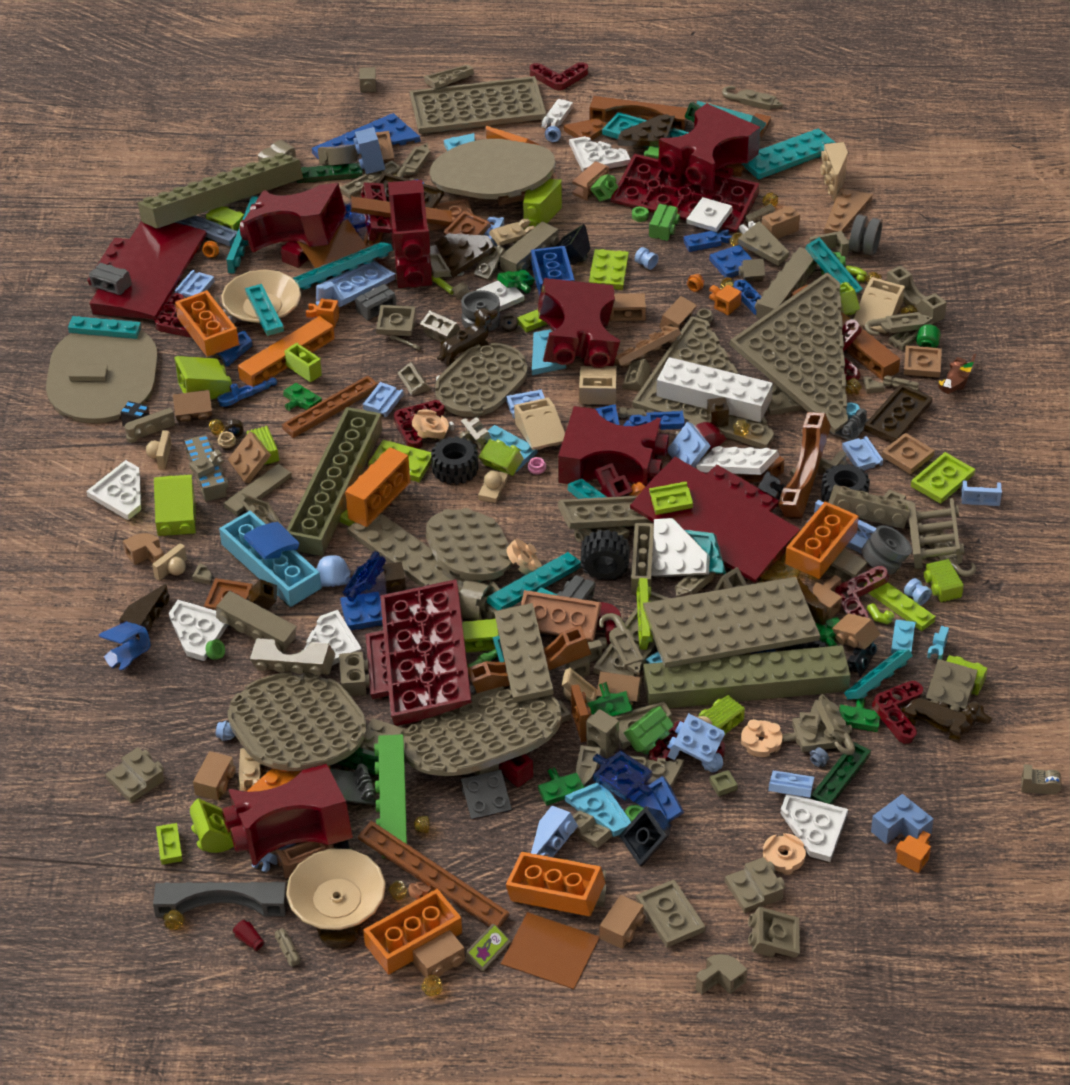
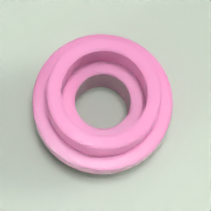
(536, 465)

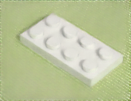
(739, 460)

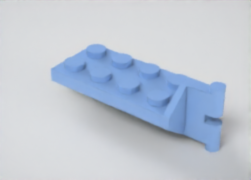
(354, 283)

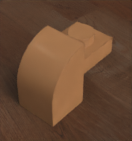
(143, 547)
(827, 596)

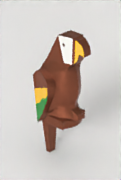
(957, 375)

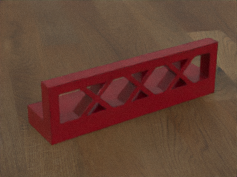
(372, 220)

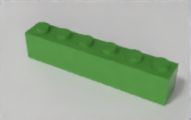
(391, 785)

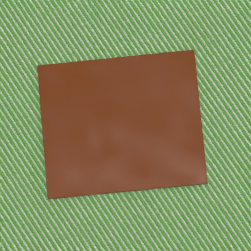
(344, 242)
(550, 950)

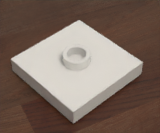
(709, 214)
(507, 296)

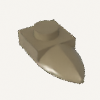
(585, 764)

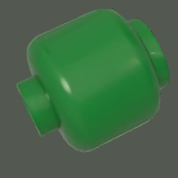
(928, 336)

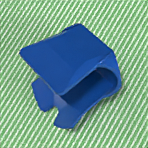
(131, 647)

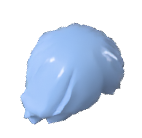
(333, 571)

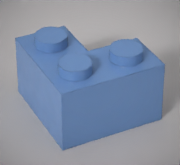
(368, 146)
(900, 817)

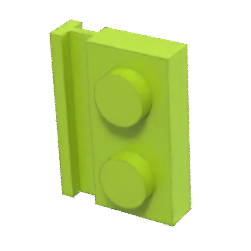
(671, 498)

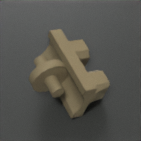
(472, 434)

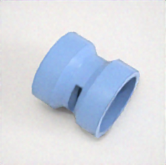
(647, 258)
(916, 590)

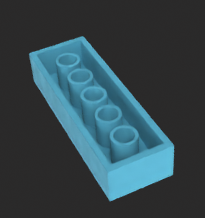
(290, 572)

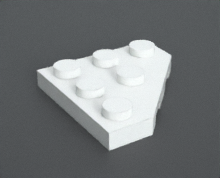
(588, 152)
(119, 490)
(676, 551)
(195, 627)
(334, 630)
(814, 824)

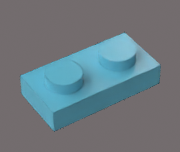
(903, 635)

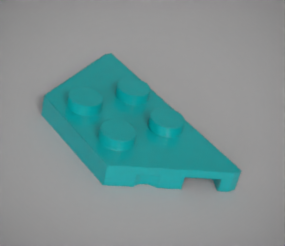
(709, 543)

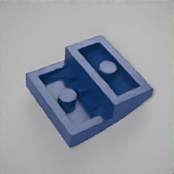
(271, 540)

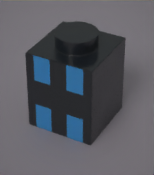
(133, 411)

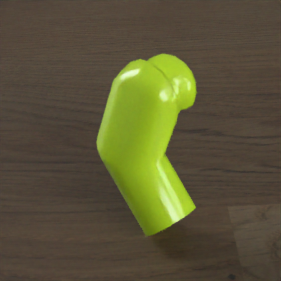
(855, 271)
(877, 616)

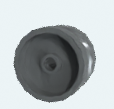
(865, 235)
(477, 300)
(886, 549)

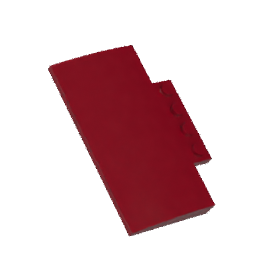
(649, 185)
(155, 265)
(730, 509)
(420, 653)

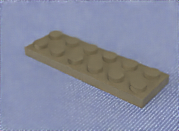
(600, 512)
(398, 546)
(523, 653)
(609, 660)

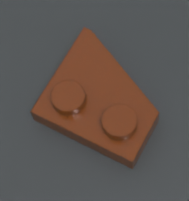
(588, 128)

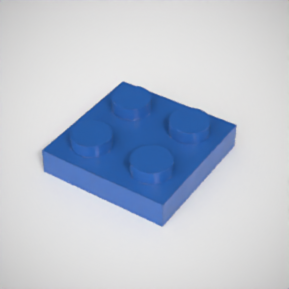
(729, 260)
(363, 612)

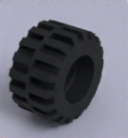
(455, 460)
(845, 476)
(605, 555)

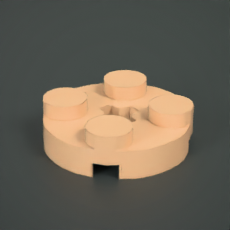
(430, 424)
(524, 556)
(756, 729)
(784, 863)

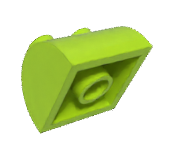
(210, 827)

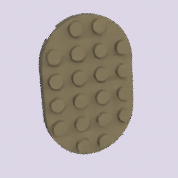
(481, 379)
(468, 544)

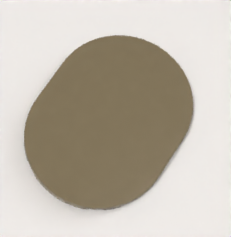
(492, 168)
(129, 375)
(296, 721)
(481, 733)

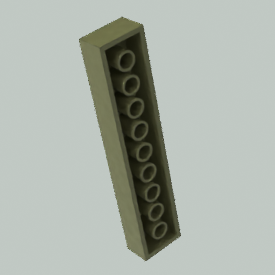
(219, 190)
(337, 470)
(748, 677)

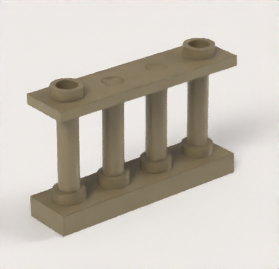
(919, 541)

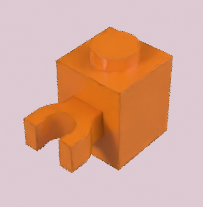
(725, 299)
(327, 309)
(914, 852)

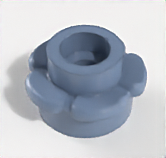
(819, 757)

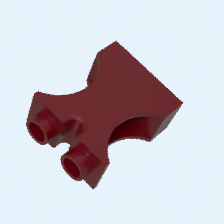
(712, 144)
(299, 217)
(410, 233)
(578, 318)
(595, 442)
(298, 811)

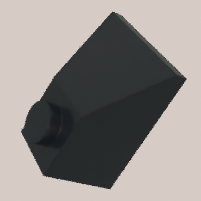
(576, 244)
(646, 834)

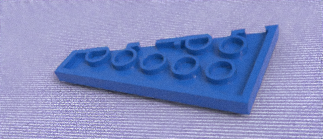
(399, 133)

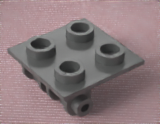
(854, 426)
(356, 785)
(485, 794)

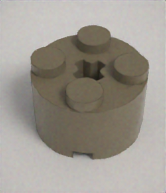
(474, 600)

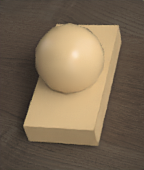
(160, 450)
(493, 486)
(171, 562)
(572, 678)

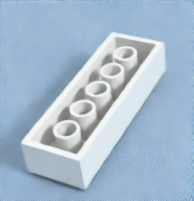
(697, 383)

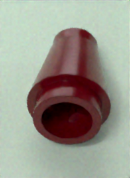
(247, 934)

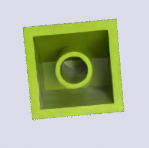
(543, 202)
(202, 374)
(174, 505)

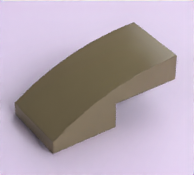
(590, 830)

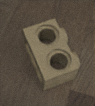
(439, 327)
(353, 673)
(603, 733)

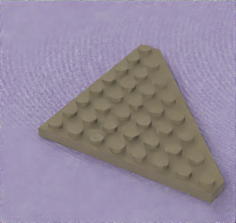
(699, 346)
(803, 349)

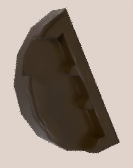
(339, 938)

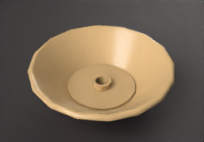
(280, 288)
(333, 875)

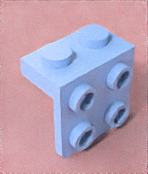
(696, 739)

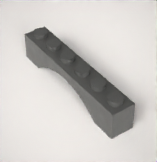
(263, 897)

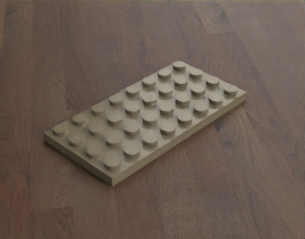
(477, 105)
(730, 622)

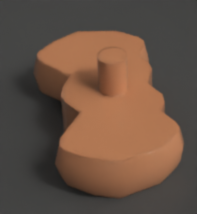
(419, 889)

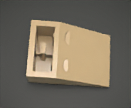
(834, 167)
(878, 301)
(597, 385)
(539, 423)

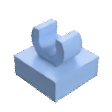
(266, 859)

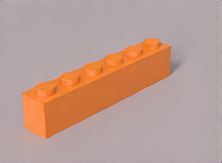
(272, 359)

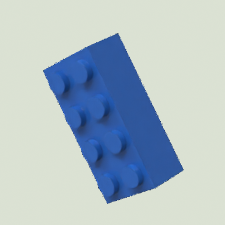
(550, 264)

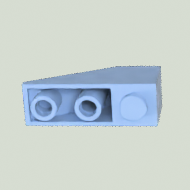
(553, 831)

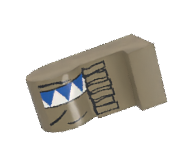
(1040, 781)

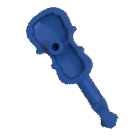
(240, 393)

